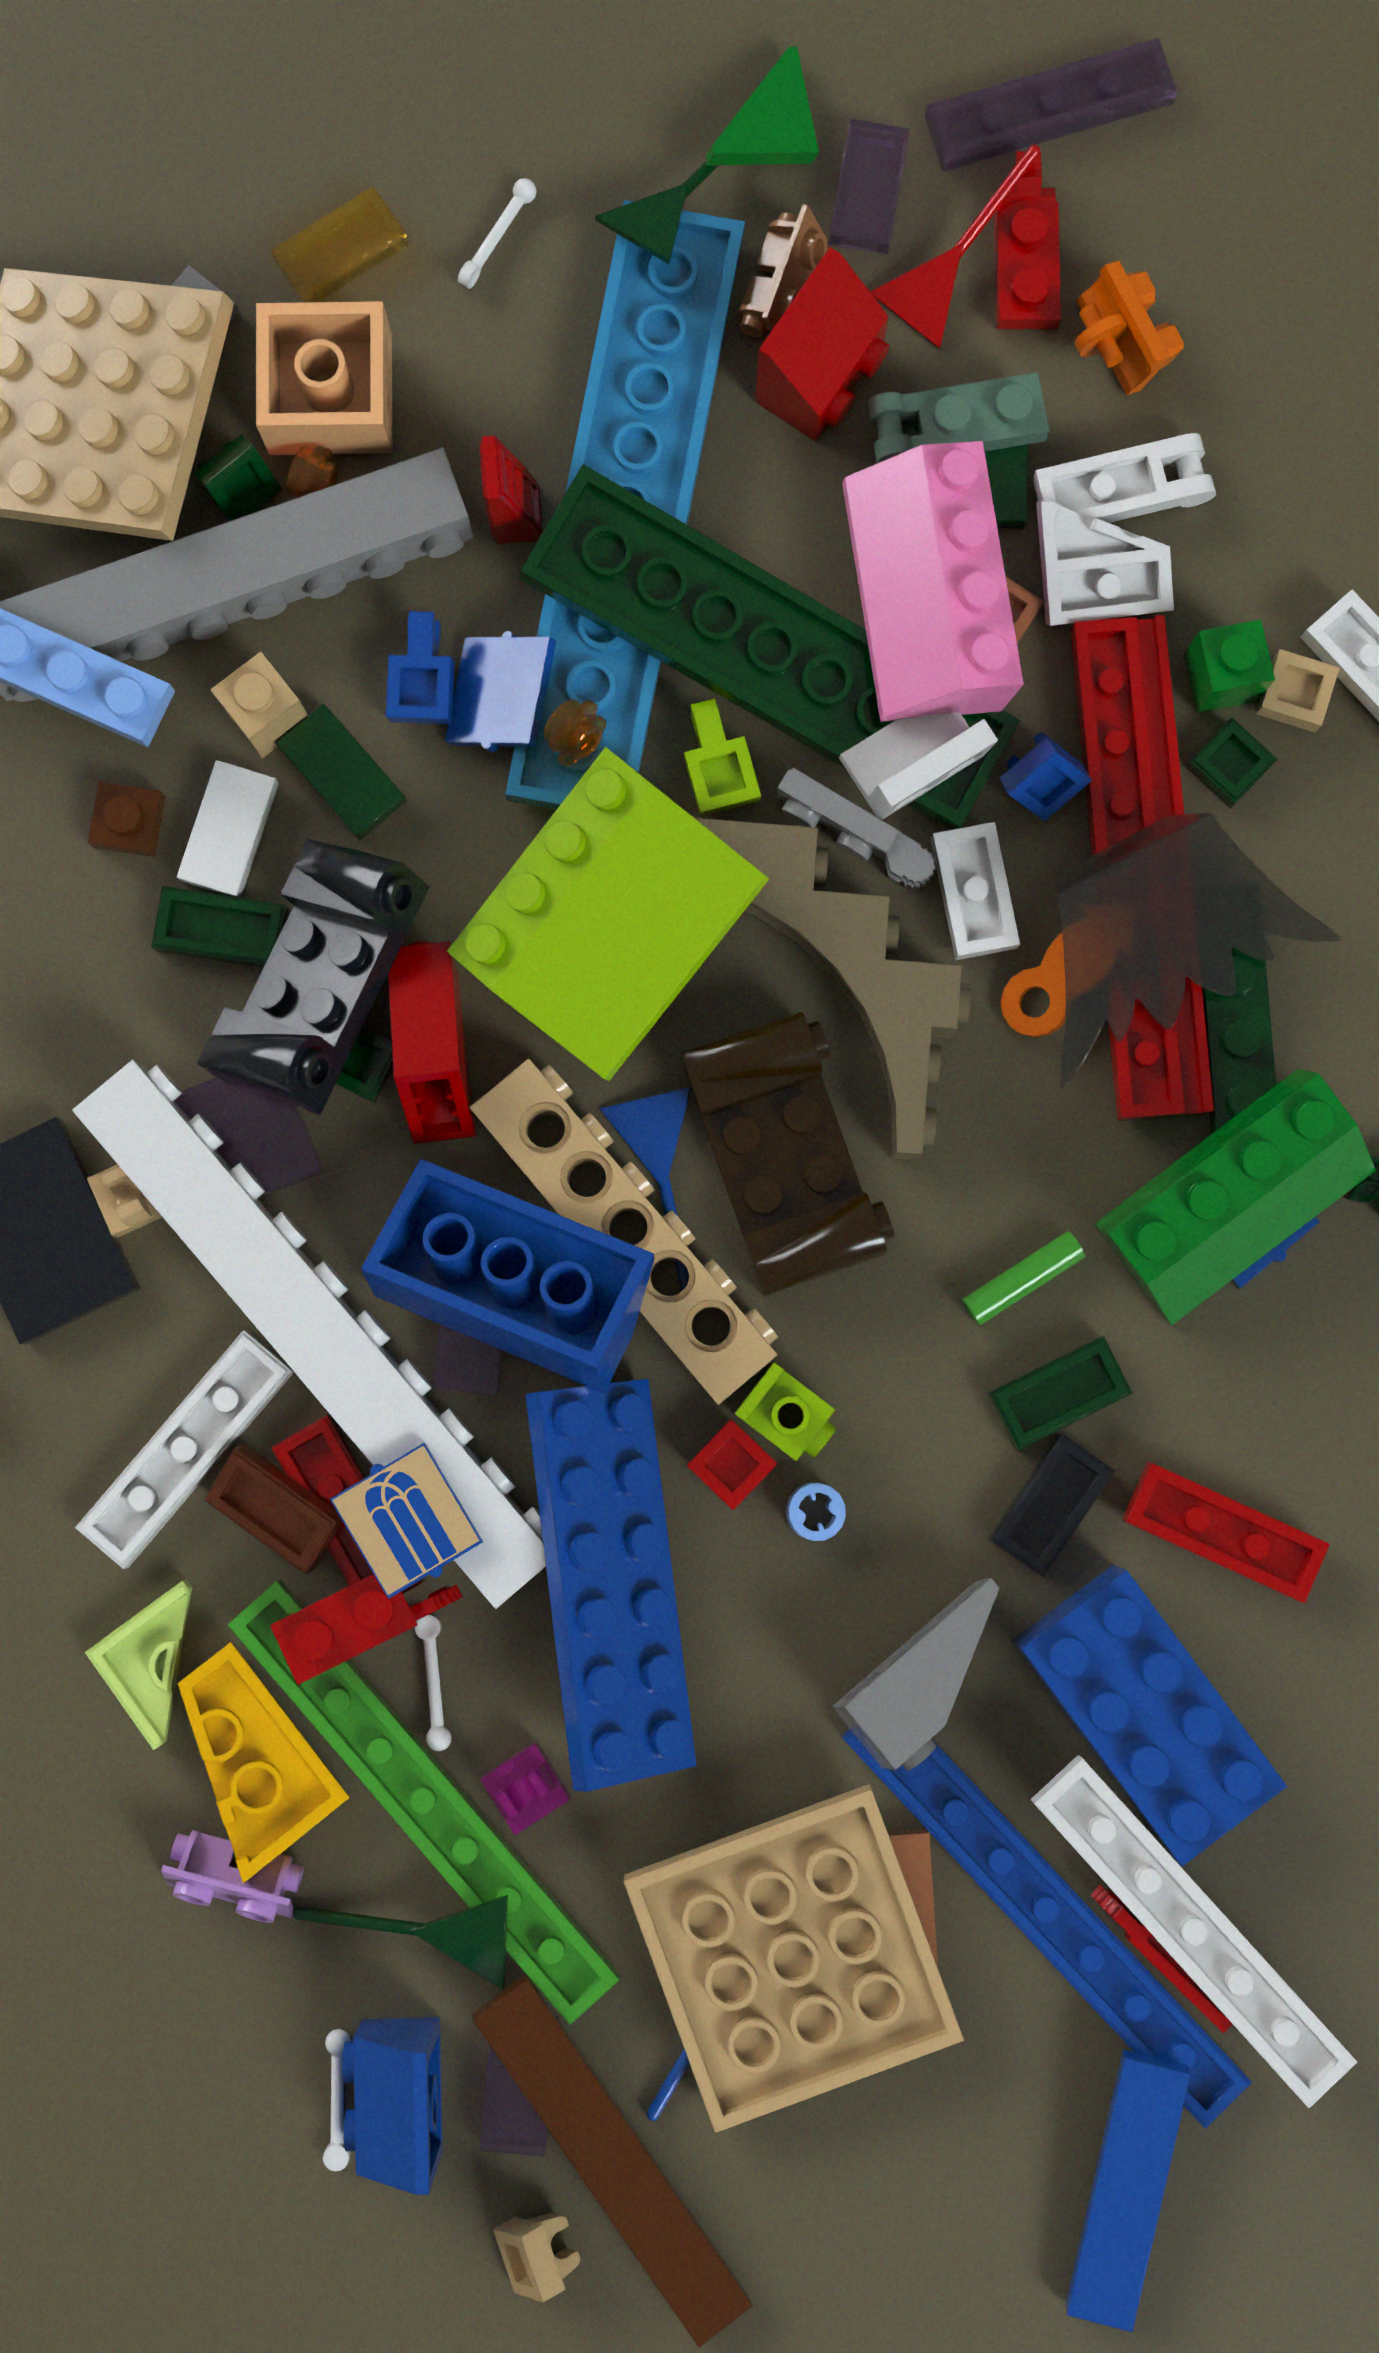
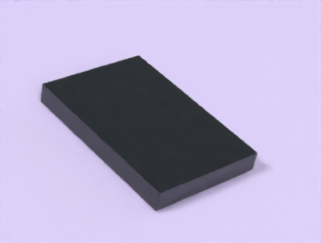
(53, 1236)

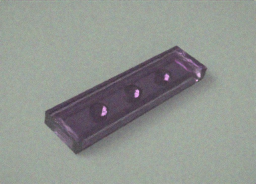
(1050, 104)

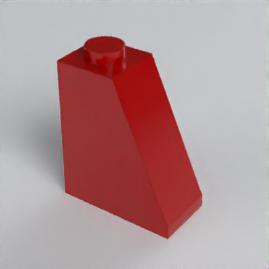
(430, 1043)

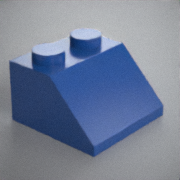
(396, 2101)

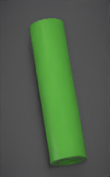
(1023, 1278)

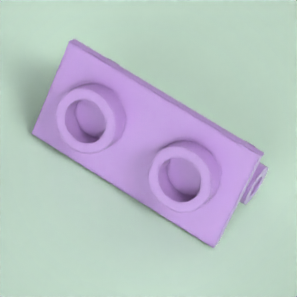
(207, 1874)

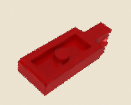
(1028, 254)

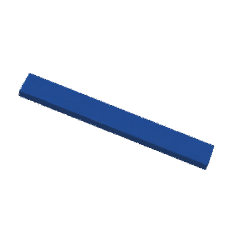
(1062, 1926)

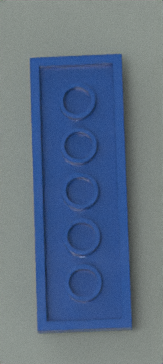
(610, 1584)

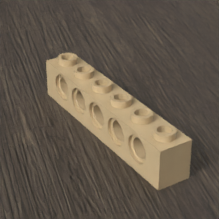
(509, 1114)

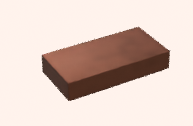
(274, 1508)

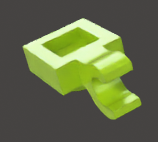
(719, 769)

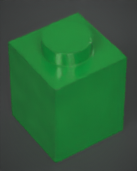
(1229, 666)

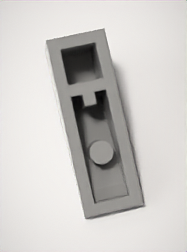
(916, 1686)

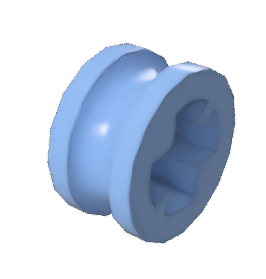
(834, 1505)

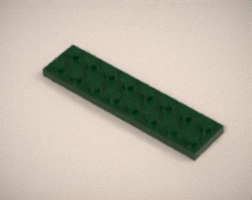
(728, 627)

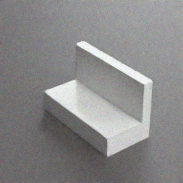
(914, 758)

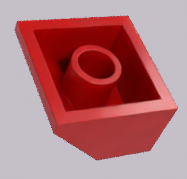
(821, 349)

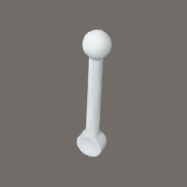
(524, 192)
(428, 1628)
(335, 2156)

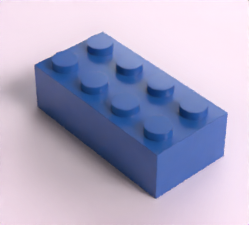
(1149, 1714)

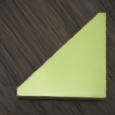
(144, 1660)

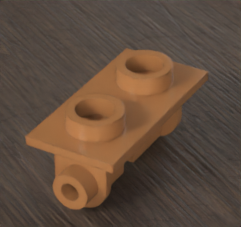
(791, 253)

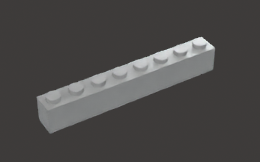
(255, 563)

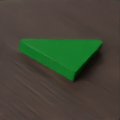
(772, 123)

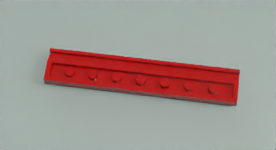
(1134, 783)

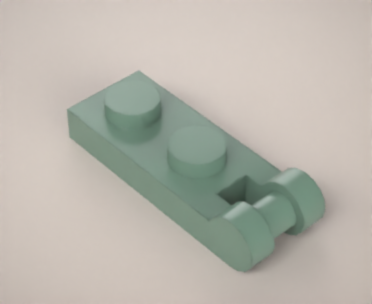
(992, 411)

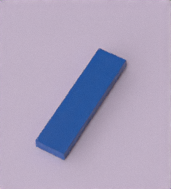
(1127, 2190)

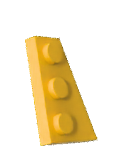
(258, 1761)

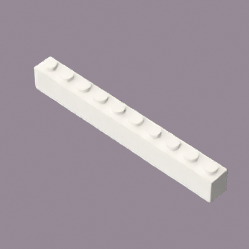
(303, 1312)

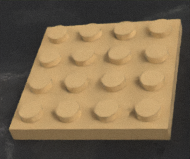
(103, 398)
(792, 1958)

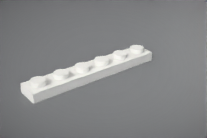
(1194, 1931)

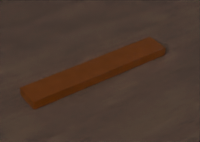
(612, 2160)

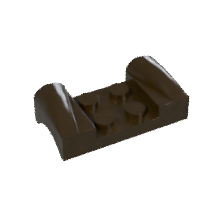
(784, 1153)

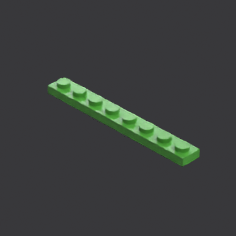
(434, 1813)

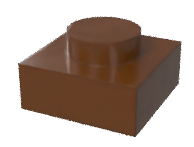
(126, 819)

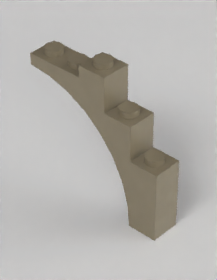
(848, 938)

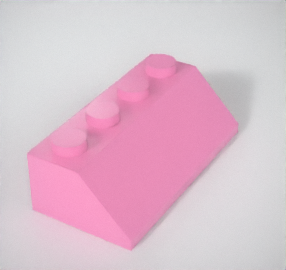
(933, 583)

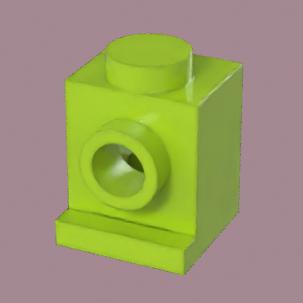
(769, 1395)

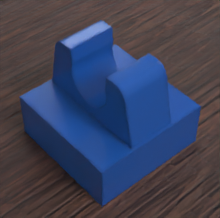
(1044, 777)

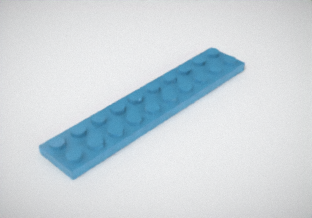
(646, 433)

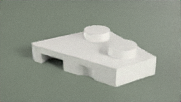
(1099, 568)

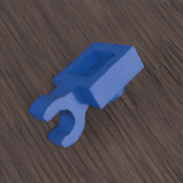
(421, 682)

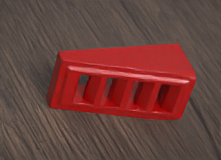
(509, 494)

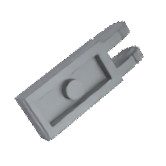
(858, 830)

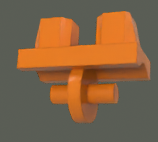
(1122, 330)

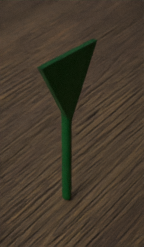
(654, 219)
(470, 1936)

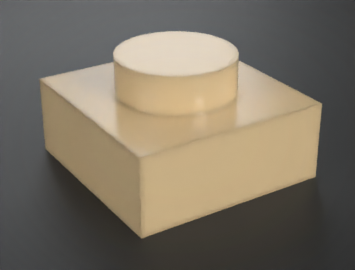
(1299, 691)

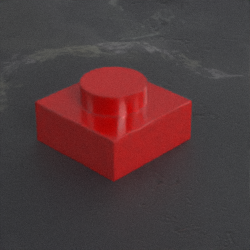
(731, 1464)

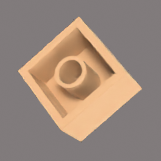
(324, 377)

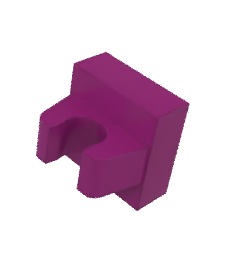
(525, 1788)

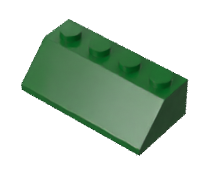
(1238, 1194)

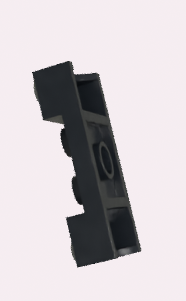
(319, 976)

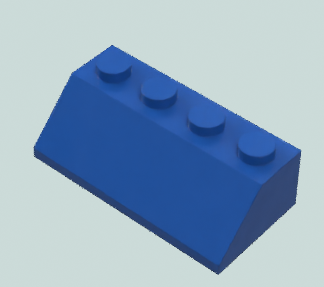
(510, 1274)

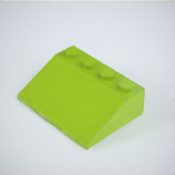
(607, 914)

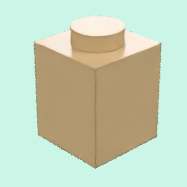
(259, 703)

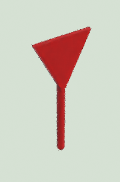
(925, 292)

